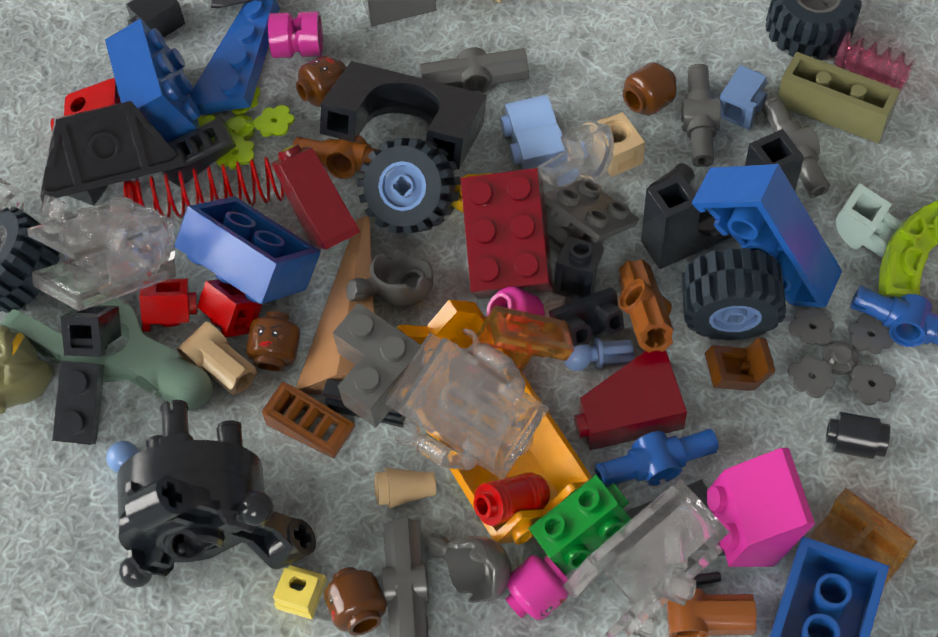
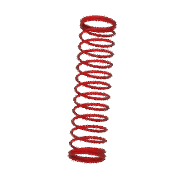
(133, 190)

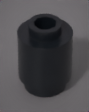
(858, 435)

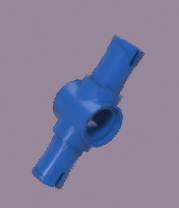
(907, 317)
(657, 458)

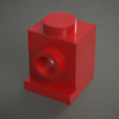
(167, 303)
(228, 308)

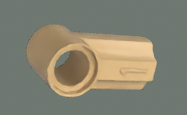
(212, 353)

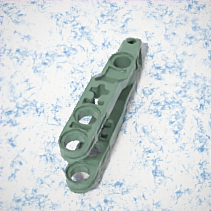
(139, 361)

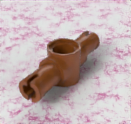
(338, 155)

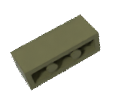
(838, 97)

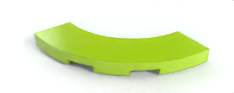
(908, 253)

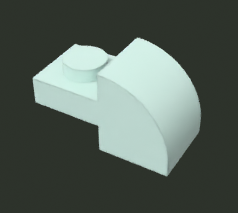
(866, 221)

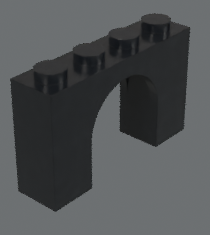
(371, 91)
(675, 226)

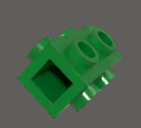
(581, 523)

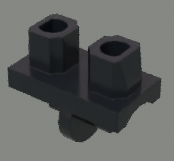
(590, 315)

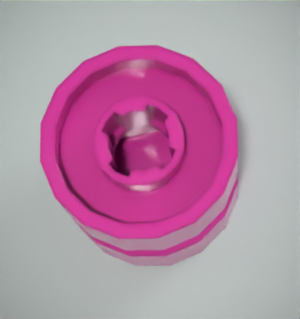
(295, 34)

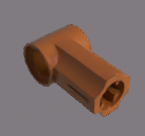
(712, 615)

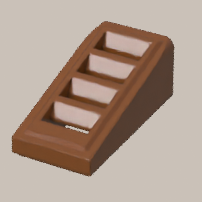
(299, 400)

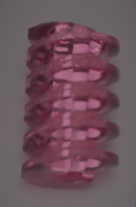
(873, 65)

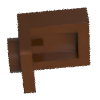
(740, 367)

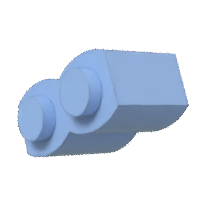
(532, 131)

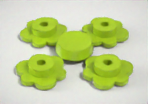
(242, 129)

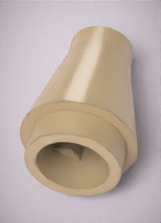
(402, 486)

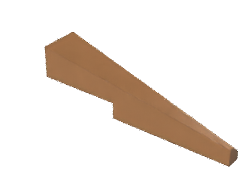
(323, 357)

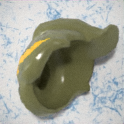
(21, 371)

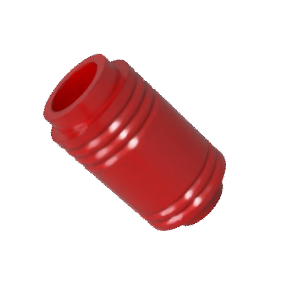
(501, 499)

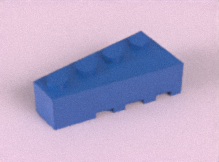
(767, 216)

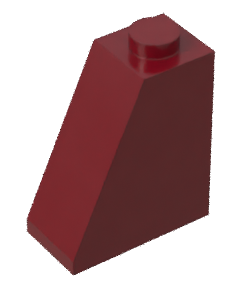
(314, 197)
(632, 403)

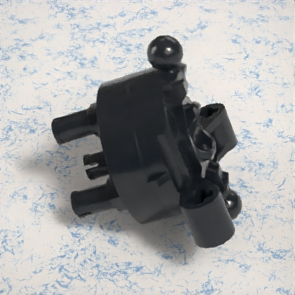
(198, 500)

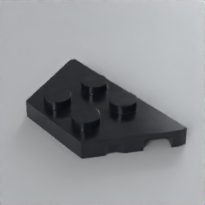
(103, 149)

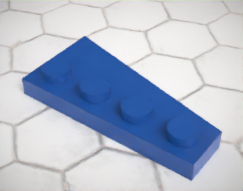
(238, 61)

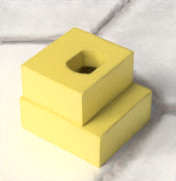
(299, 602)

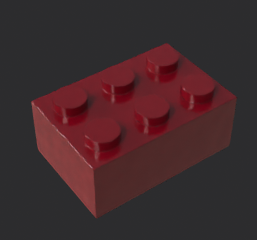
(506, 232)

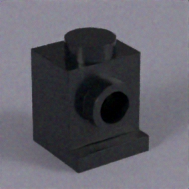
(90, 330)

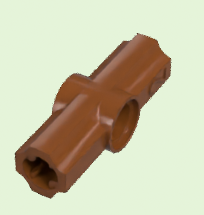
(645, 305)

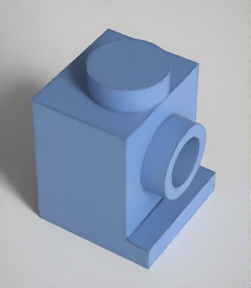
(743, 97)

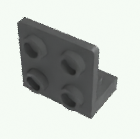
(584, 213)

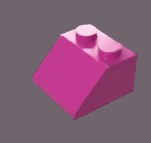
(761, 509)

